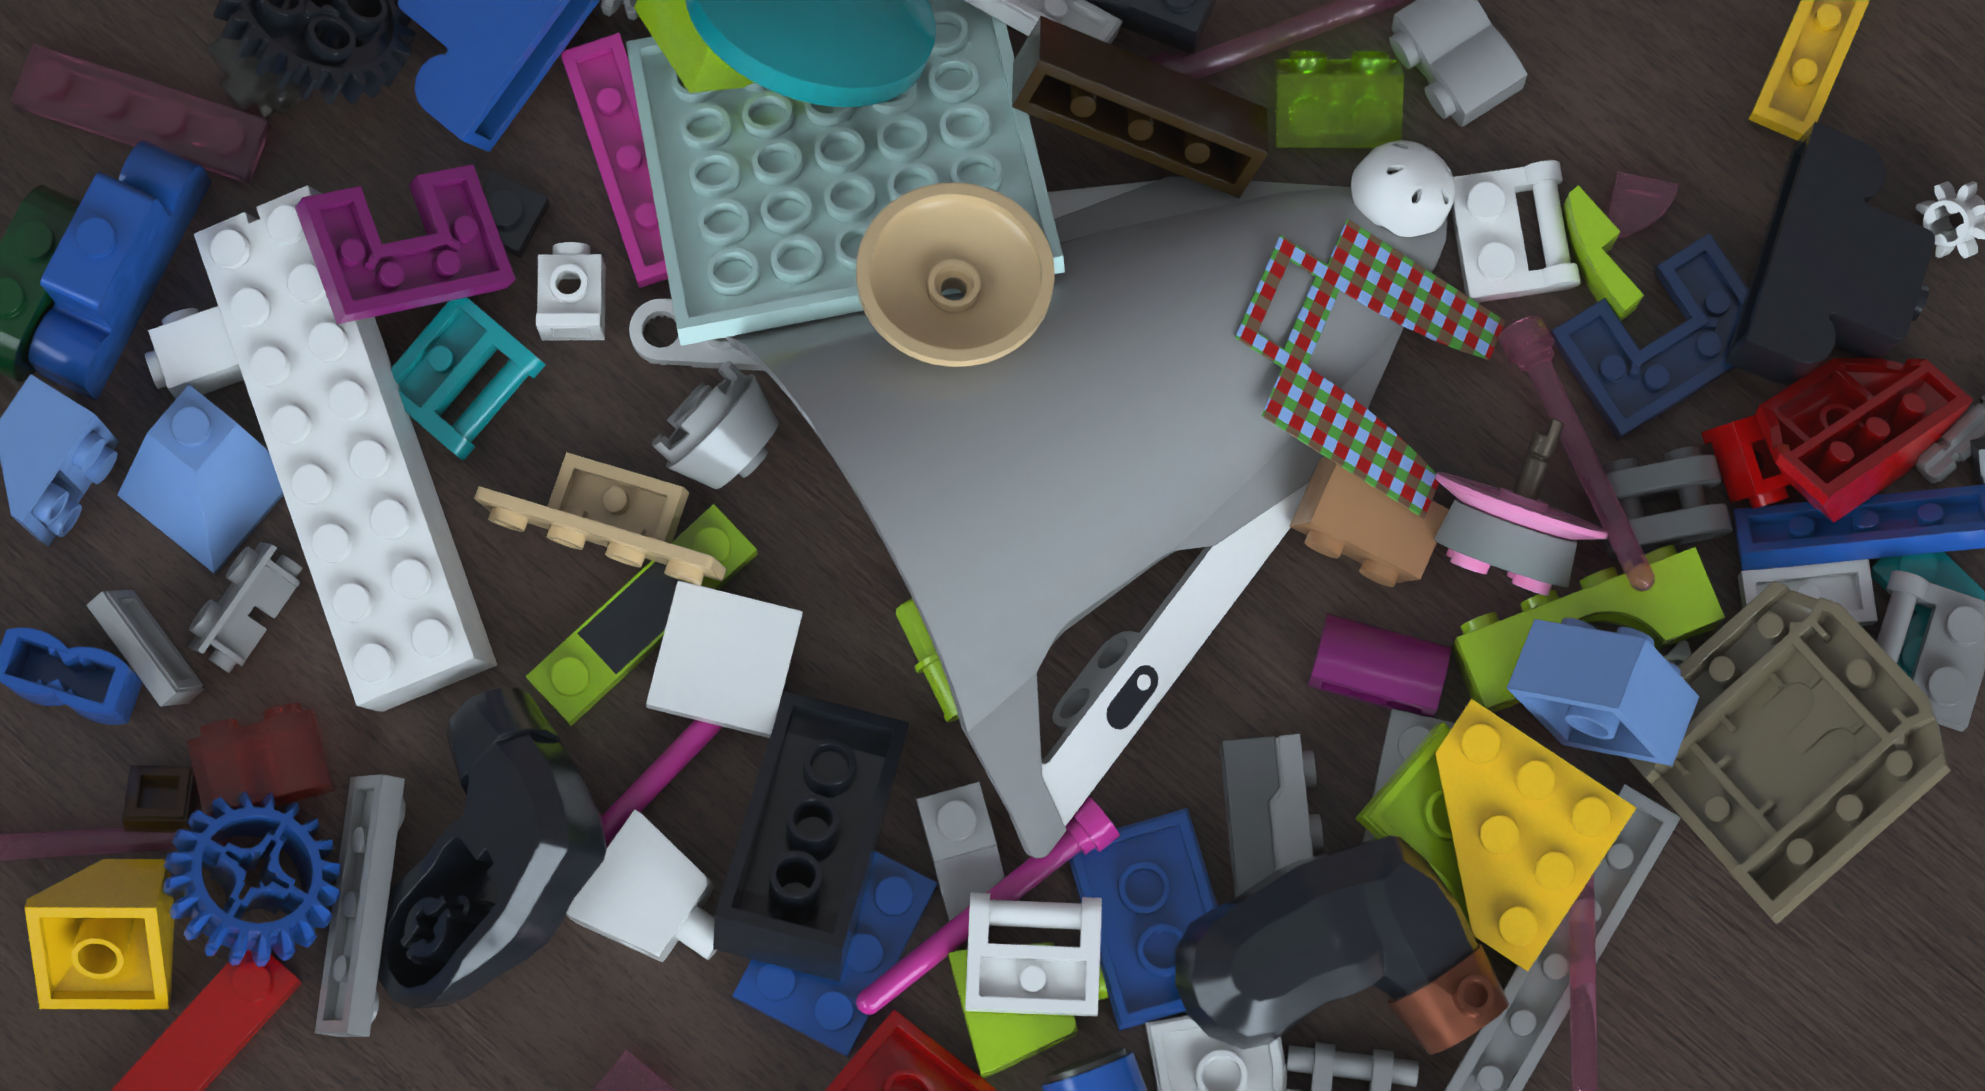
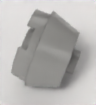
(719, 430)

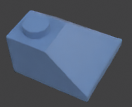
(202, 480)

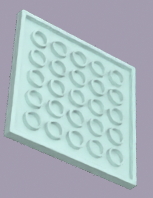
(774, 193)

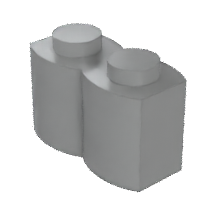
(1459, 55)

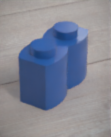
(81, 677)

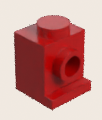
(1746, 462)

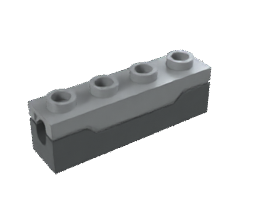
(1268, 806)

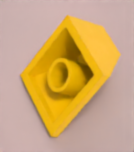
(104, 938)

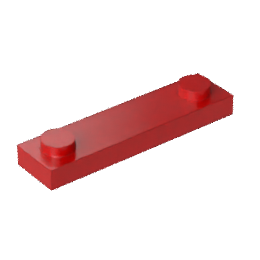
(213, 1028)

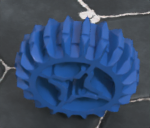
(275, 888)

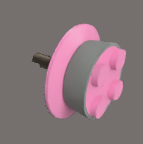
(1513, 526)

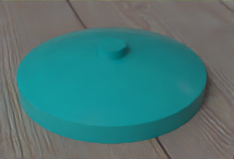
(821, 48)

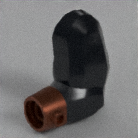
(1329, 932)

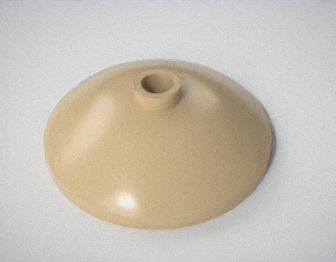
(961, 241)

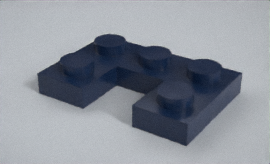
(1641, 384)

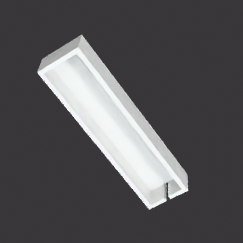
(345, 464)

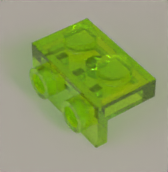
(1338, 100)

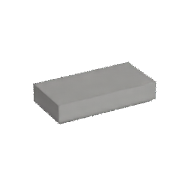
(146, 647)

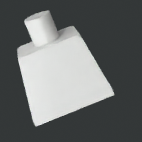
(647, 895)

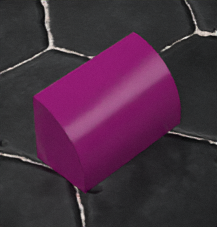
(1379, 666)

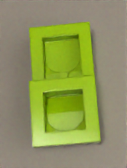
(1589, 239)

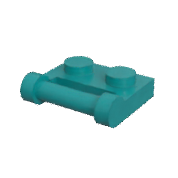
(446, 361)

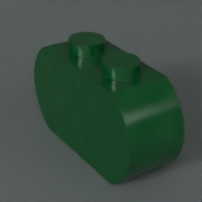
(23, 259)

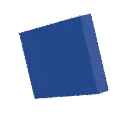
(1150, 893)

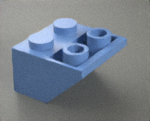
(51, 458)

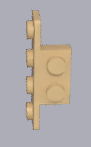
(613, 509)

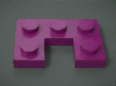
(372, 279)

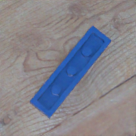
(1875, 529)

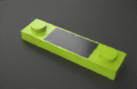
(631, 622)

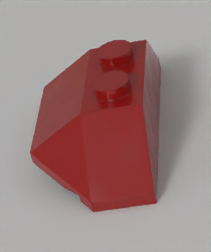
(1857, 427)

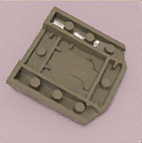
(1797, 745)

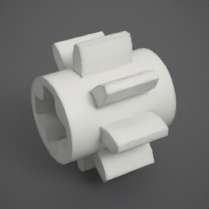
(1937, 218)

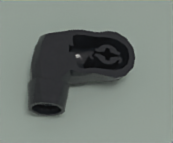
(502, 869)

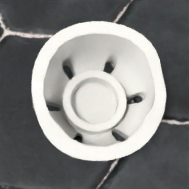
(1416, 176)

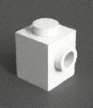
(192, 351)

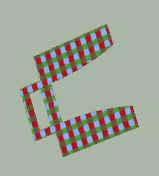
(1322, 412)

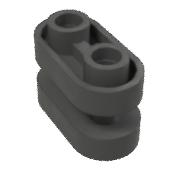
(1681, 474)

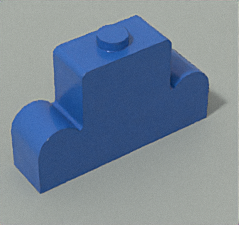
(492, 58)
(113, 265)

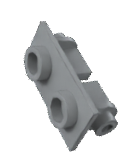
(254, 583)

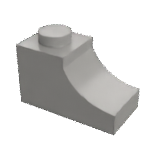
(960, 844)

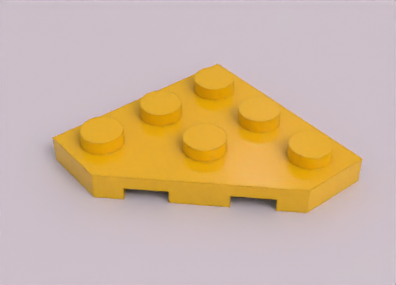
(1521, 830)

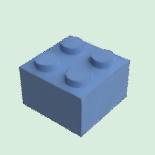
(1603, 690)

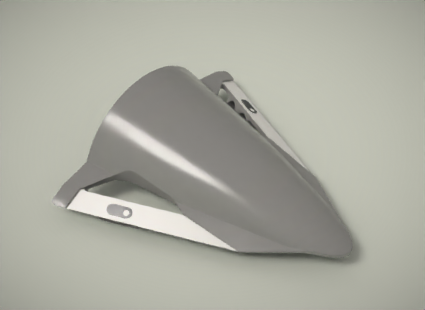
(1090, 457)

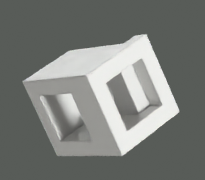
(576, 314)

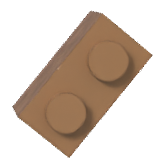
(1366, 525)

